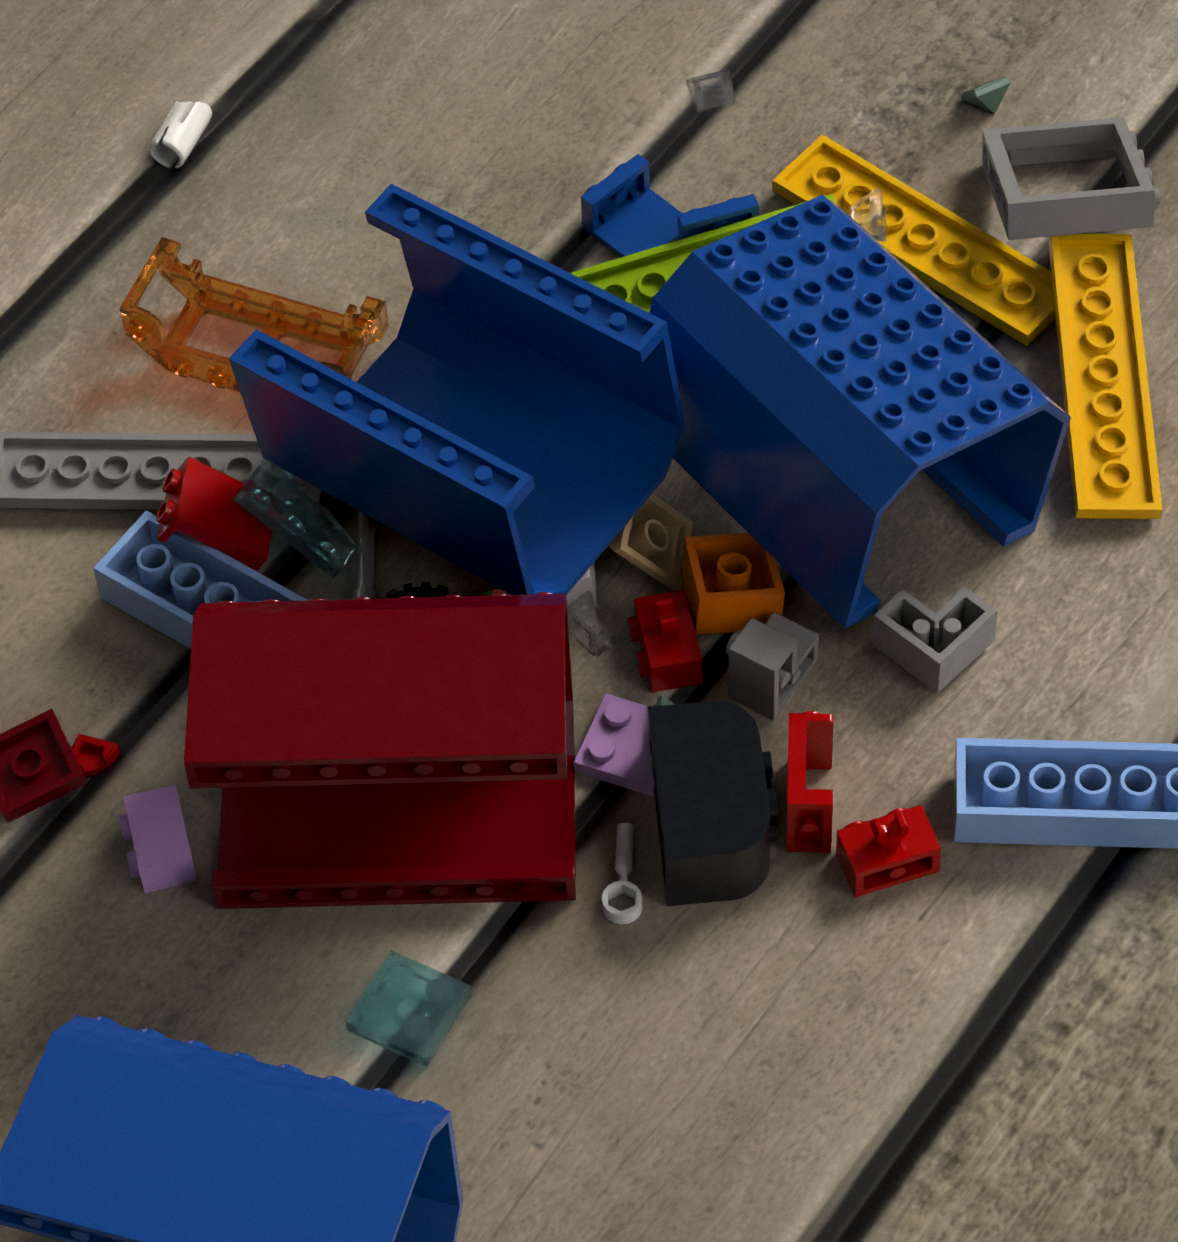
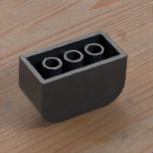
(711, 801)

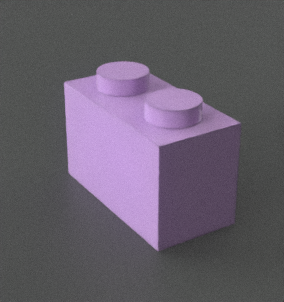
(159, 839)

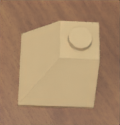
(655, 541)

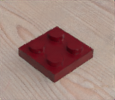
(36, 765)

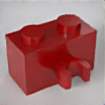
(666, 641)
(888, 850)

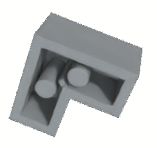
(931, 643)
(769, 663)

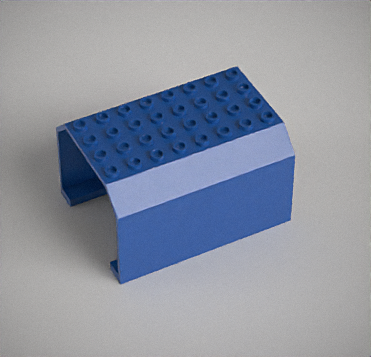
(827, 384)
(501, 419)
(212, 1146)

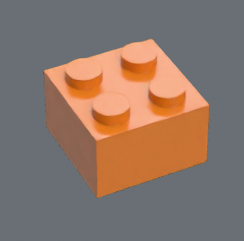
(729, 582)

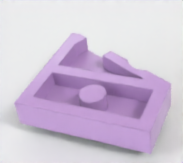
(618, 746)

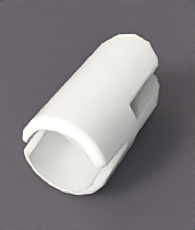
(180, 133)

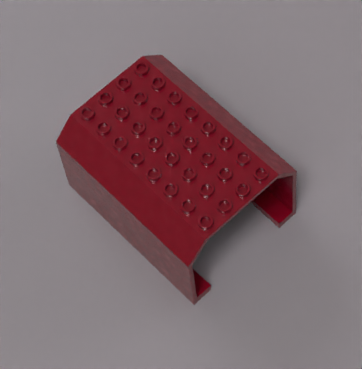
(386, 749)

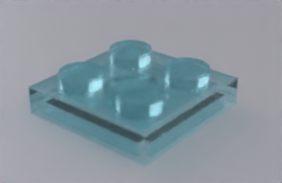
(409, 1008)

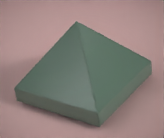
(987, 95)

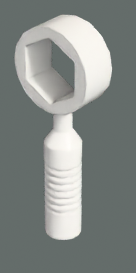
(623, 868)

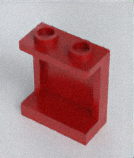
(203, 508)
(809, 809)

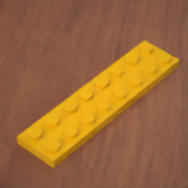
(931, 240)
(1104, 377)

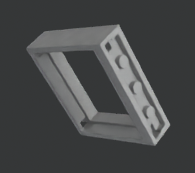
(1073, 211)

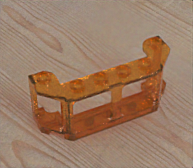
(274, 314)

